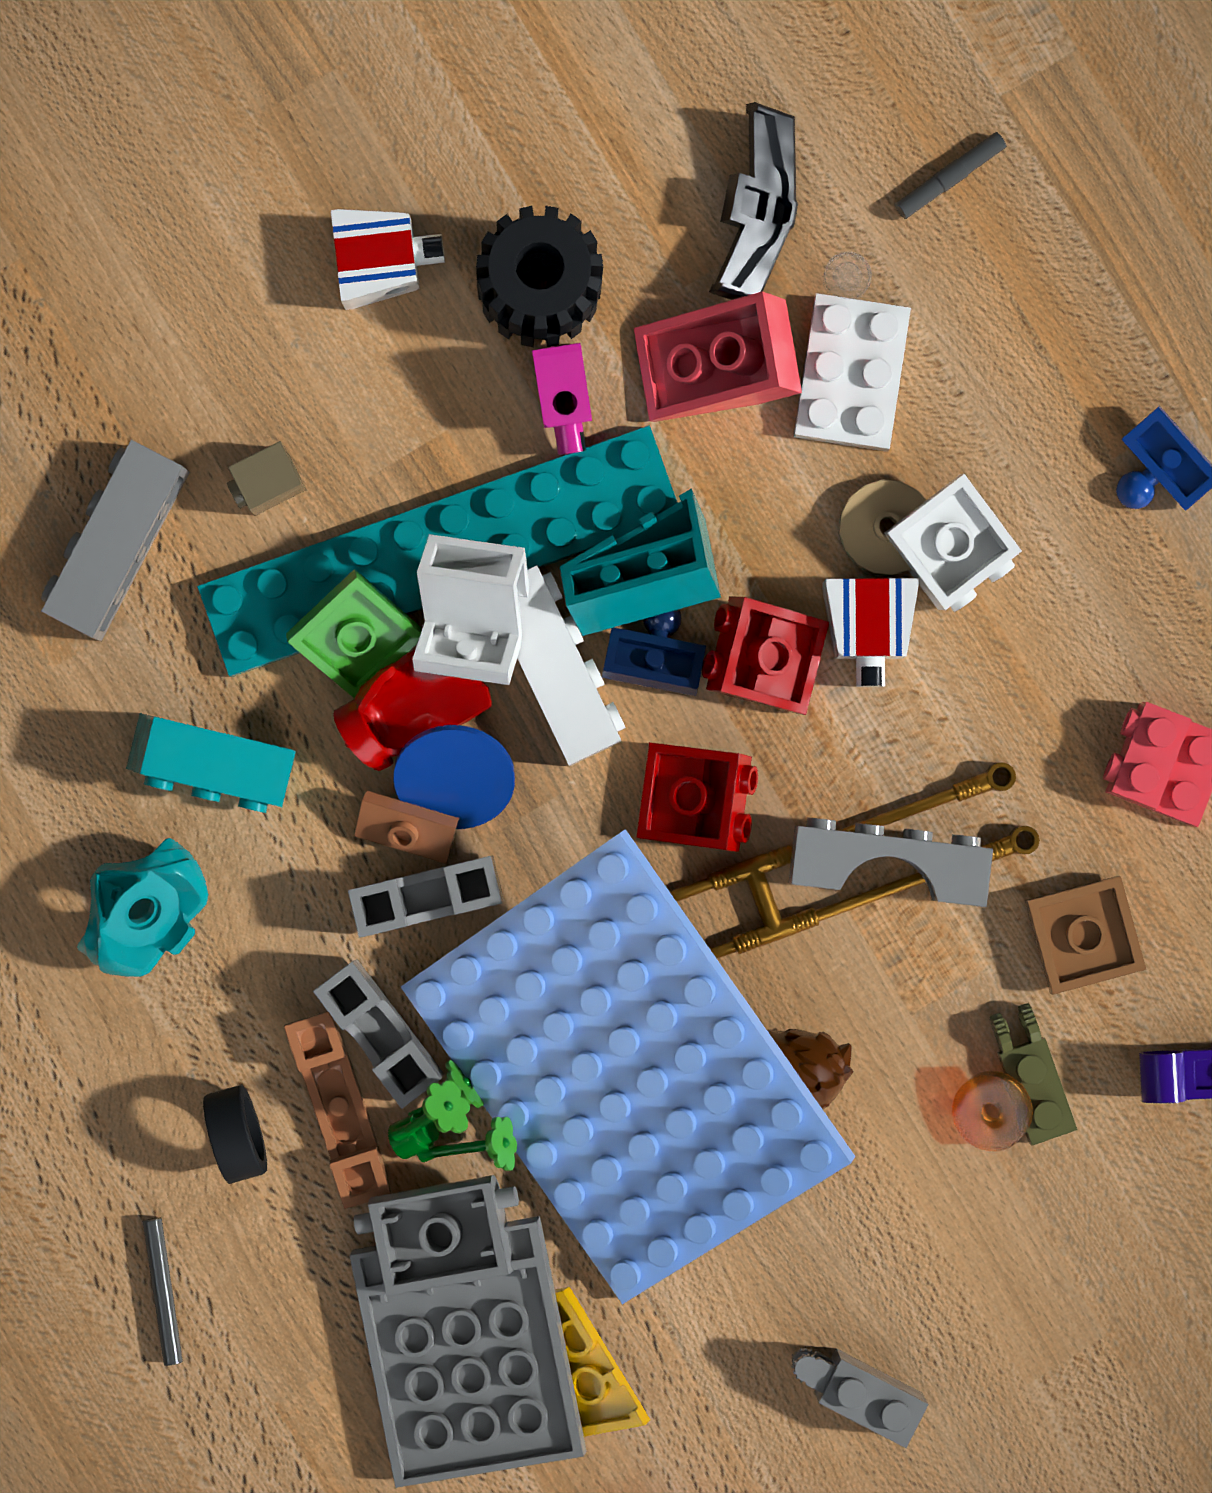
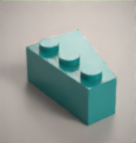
(644, 572)

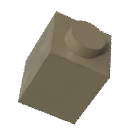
(265, 479)

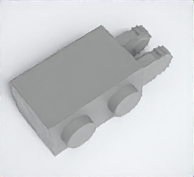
(862, 1393)

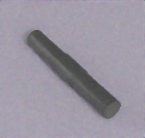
(950, 175)

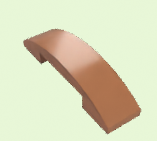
(338, 1108)

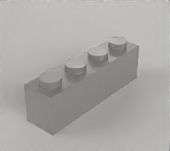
(114, 539)

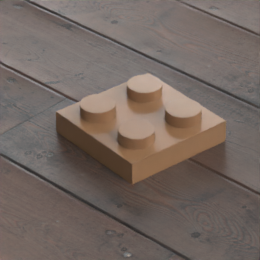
(1085, 935)

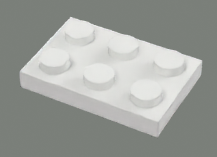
(852, 372)

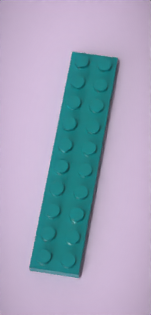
(545, 509)

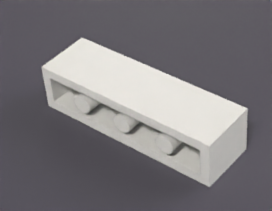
(560, 677)

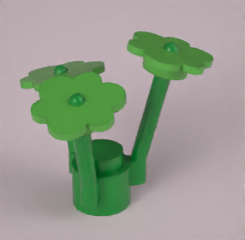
(447, 1111)

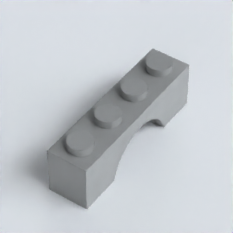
(952, 871)

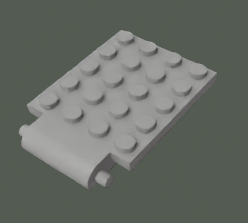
(463, 1334)

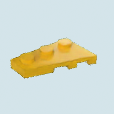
(600, 1388)

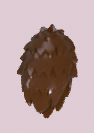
(817, 1060)

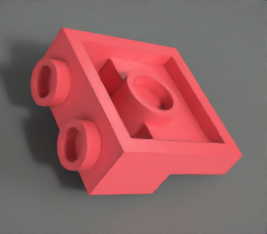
(1163, 764)

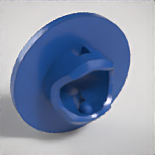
(456, 774)

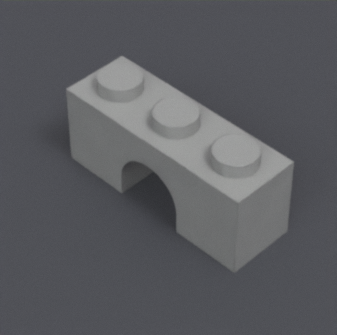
(426, 896)
(380, 1031)

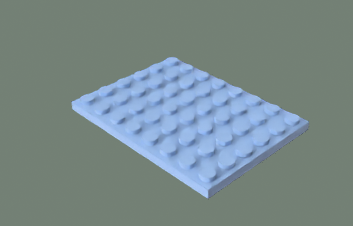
(627, 1069)

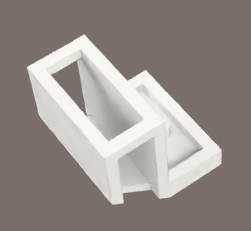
(470, 609)

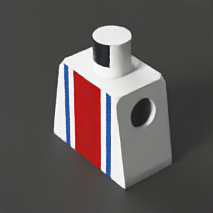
(379, 255)
(870, 622)

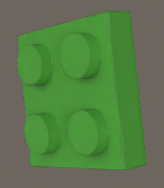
(354, 633)

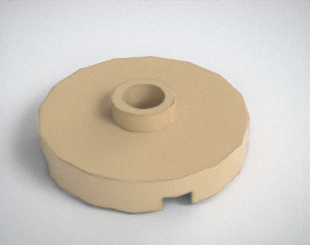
(860, 525)

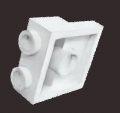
(954, 544)

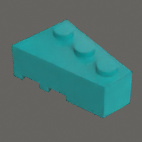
(210, 763)

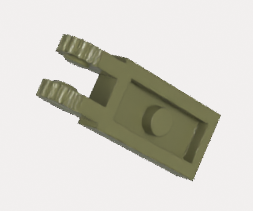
(1036, 1071)

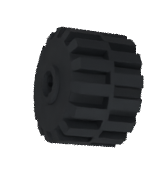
(543, 248)

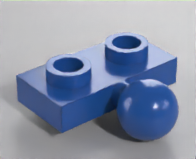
(1168, 459)

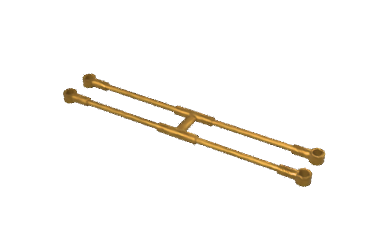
(778, 928)

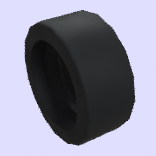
(235, 1134)

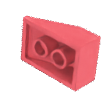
(718, 358)

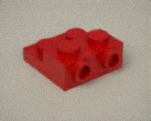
(765, 654)
(696, 797)

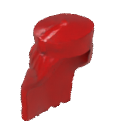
(402, 704)

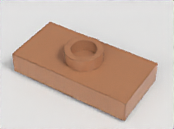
(406, 827)

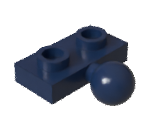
(654, 657)

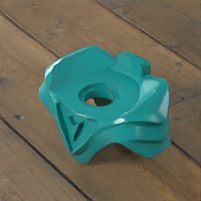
(143, 910)

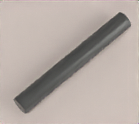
(162, 1291)

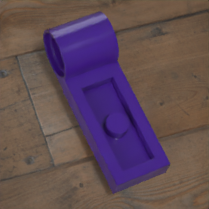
(1175, 1075)

